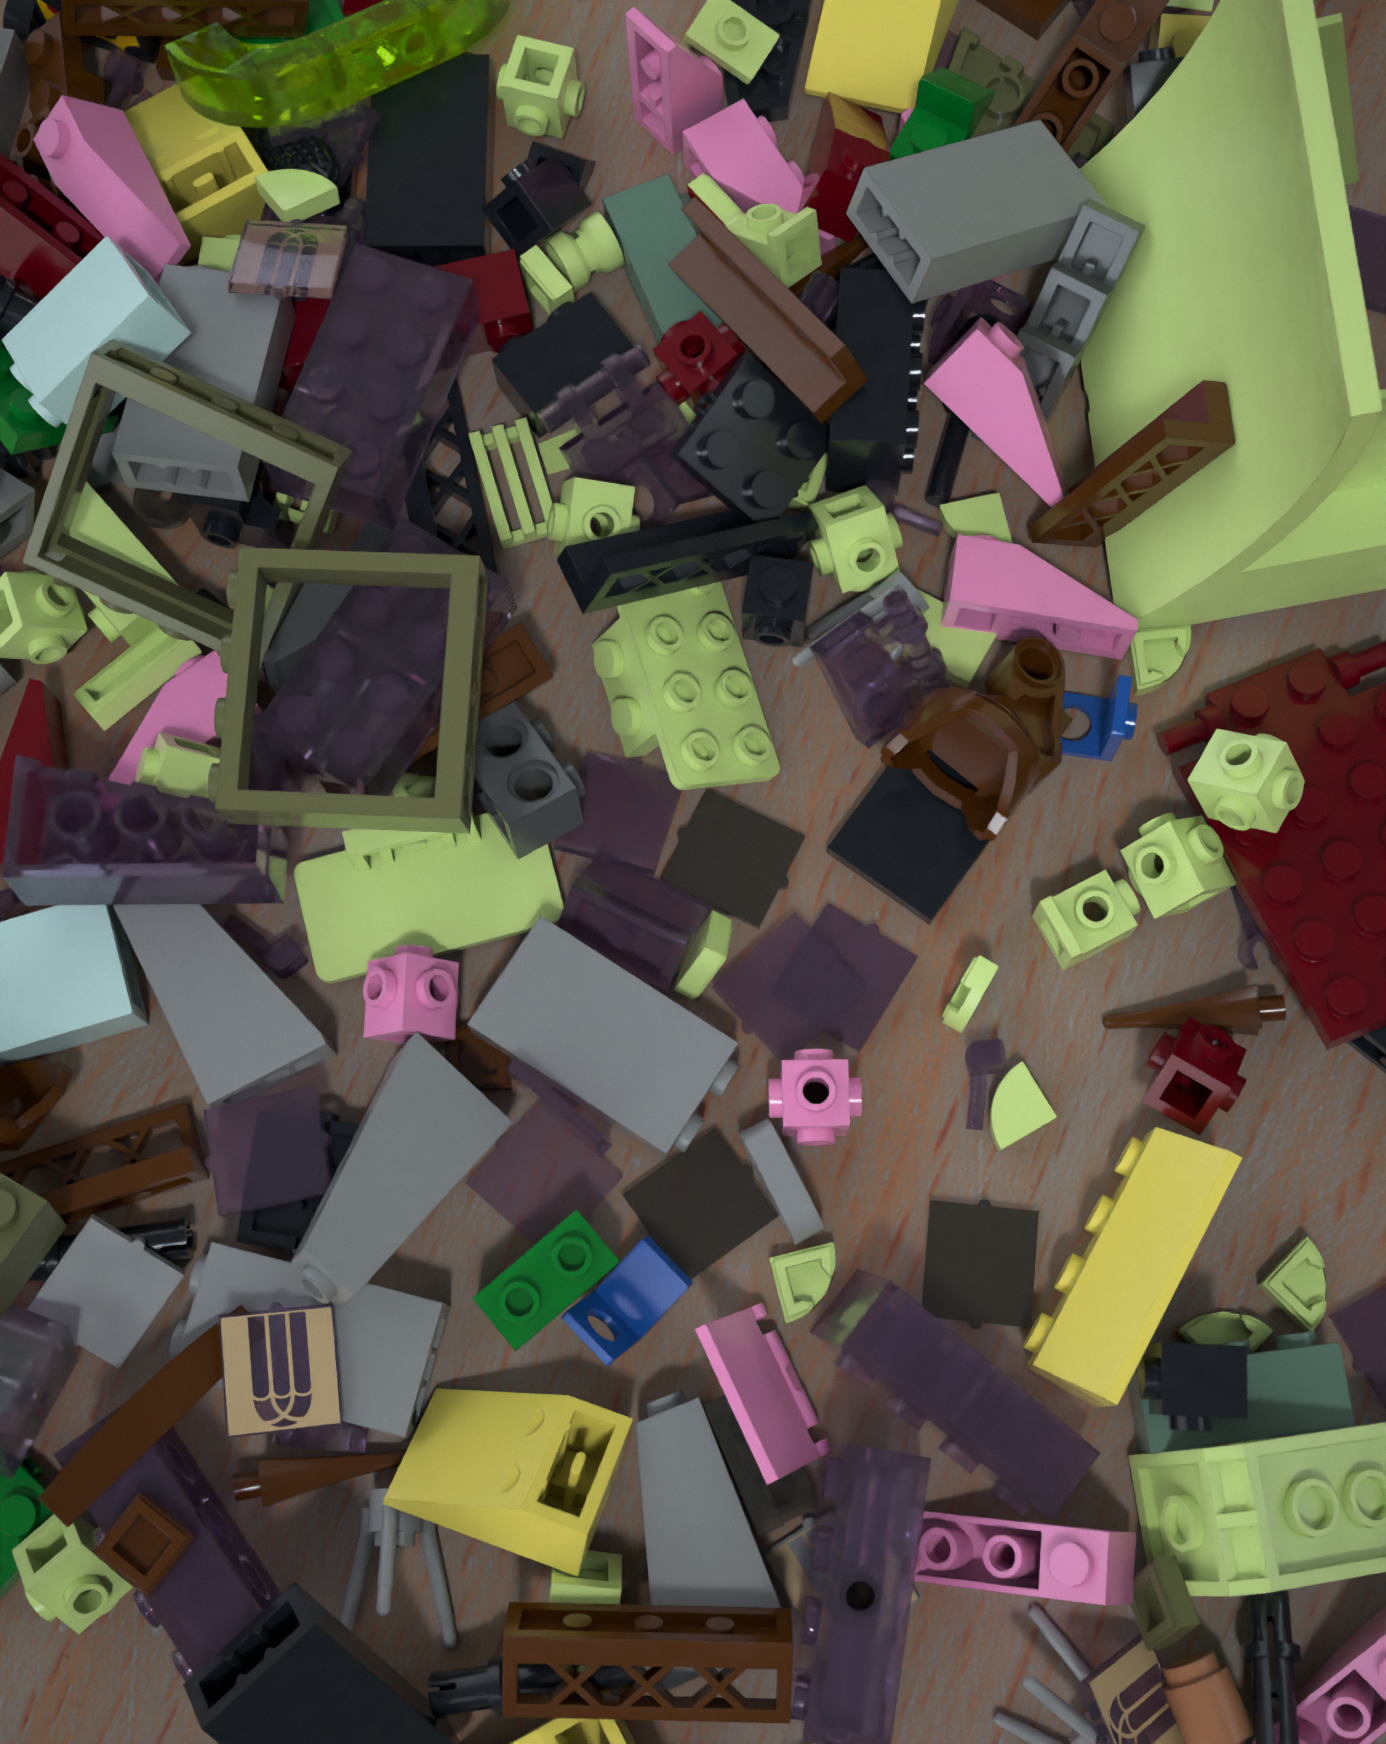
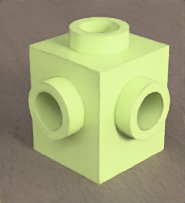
(540, 87)
(587, 500)
(854, 540)
(38, 617)
(1247, 780)
(1177, 864)
(65, 1574)

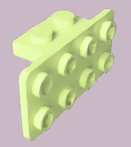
(686, 686)
(420, 892)

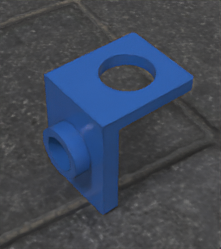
(1109, 720)
(629, 1300)

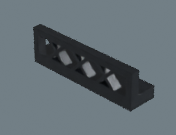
(421, 506)
(676, 557)

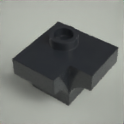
(242, 522)

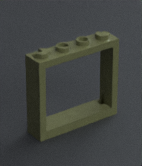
(212, 411)
(240, 658)

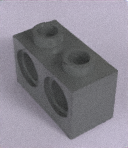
(531, 771)

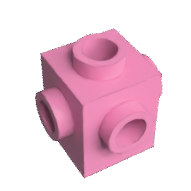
(411, 996)
(812, 1122)

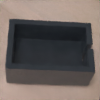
(879, 424)

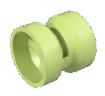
(589, 250)

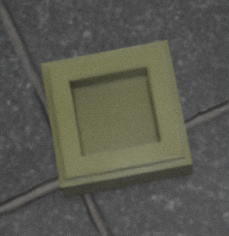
(1162, 1603)

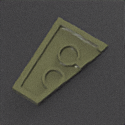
(1013, 93)

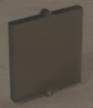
(732, 858)
(701, 1205)
(980, 1263)

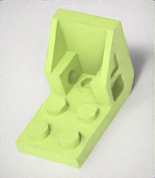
(1267, 1510)

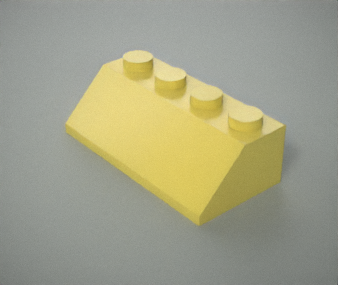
(1130, 1266)

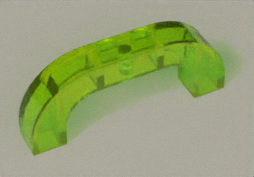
(327, 68)

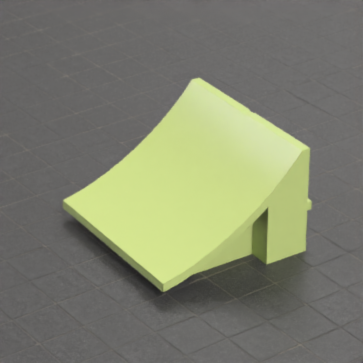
(1251, 286)

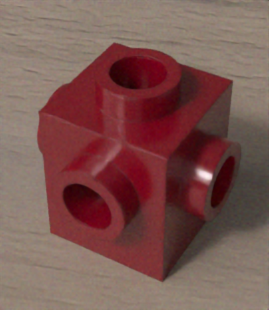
(695, 358)
(1194, 1074)

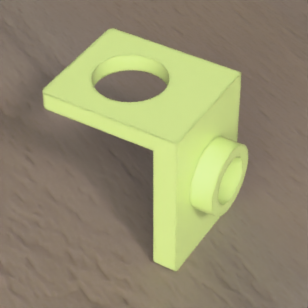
(731, 38)

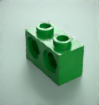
(546, 1280)

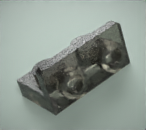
(767, 1504)

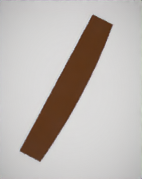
(136, 1427)

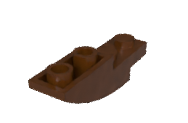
(1090, 66)
(53, 71)

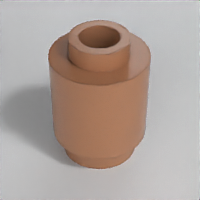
(1206, 1700)

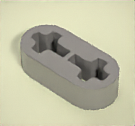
(781, 1181)

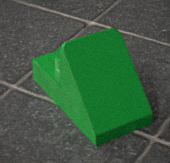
(944, 113)

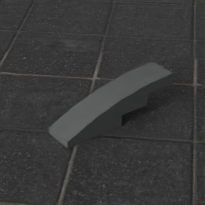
(1075, 299)

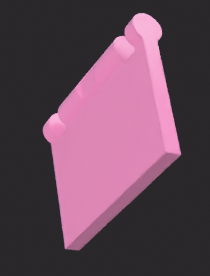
(763, 1392)

